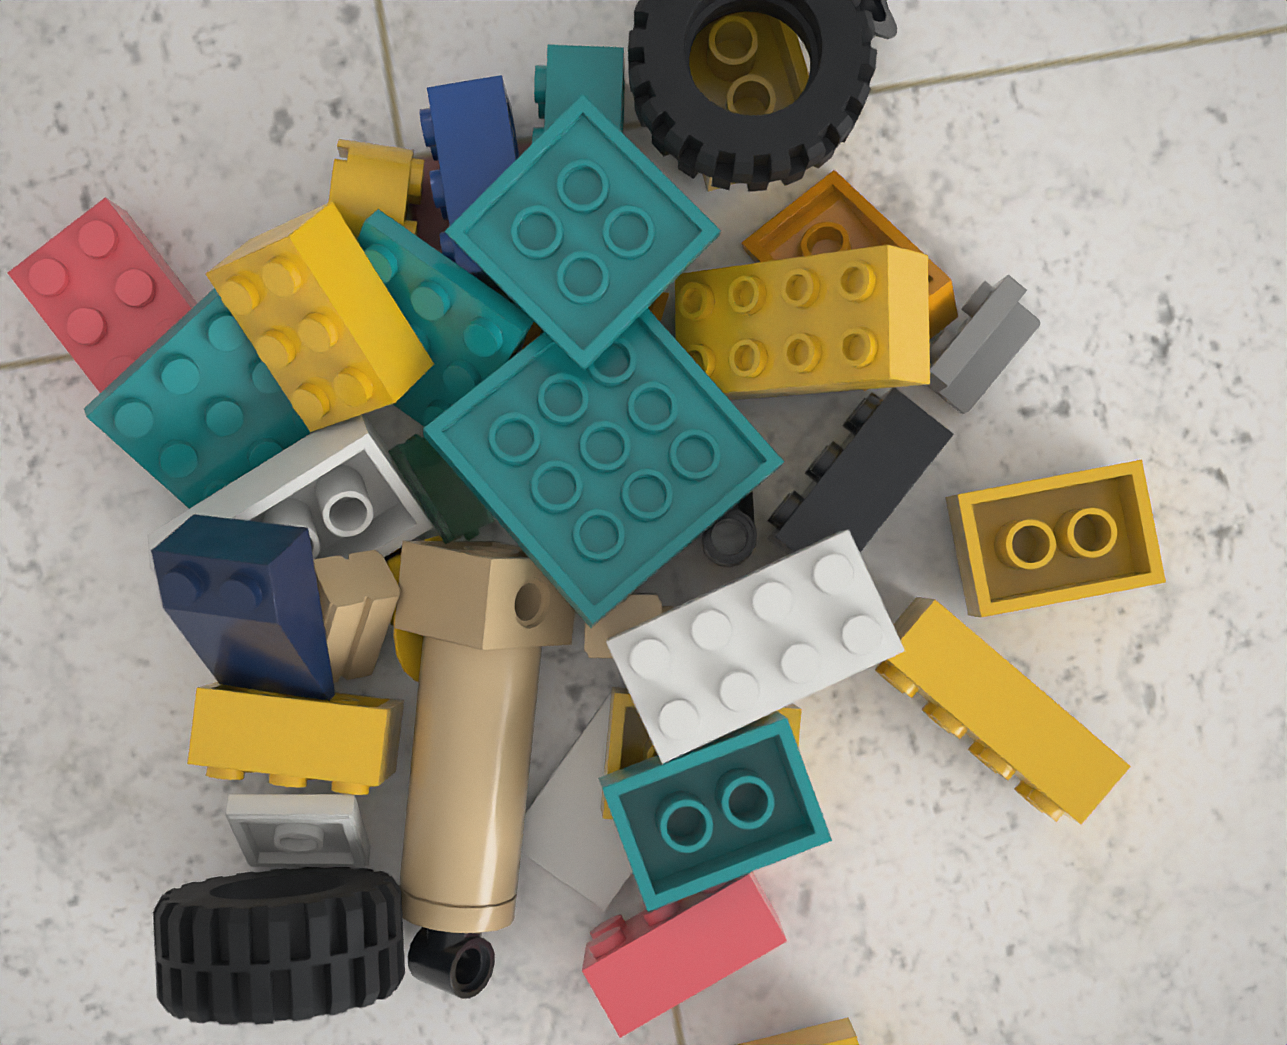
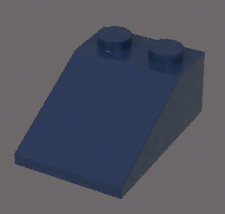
(247, 603)

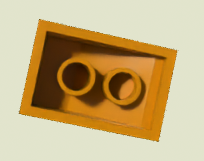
(836, 219)

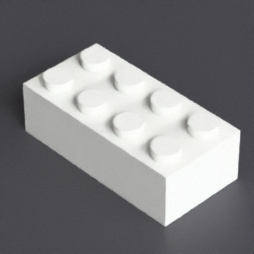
(333, 484)
(755, 645)

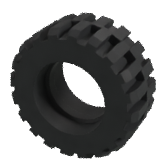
(750, 146)
(278, 945)

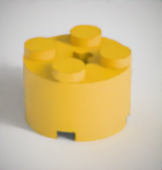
(375, 180)

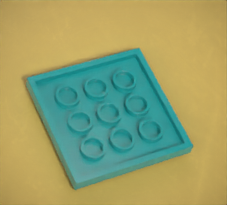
(603, 464)

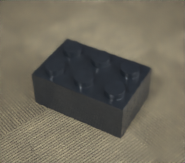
(864, 476)

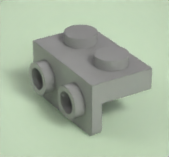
(982, 347)

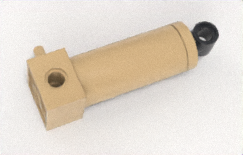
(483, 638)

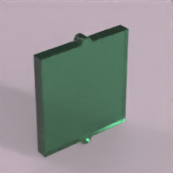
(440, 490)

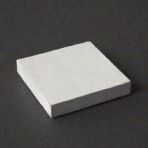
(299, 830)

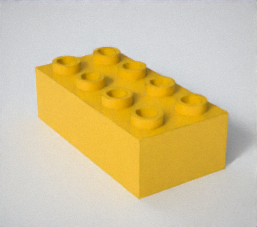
(809, 323)
(1004, 712)

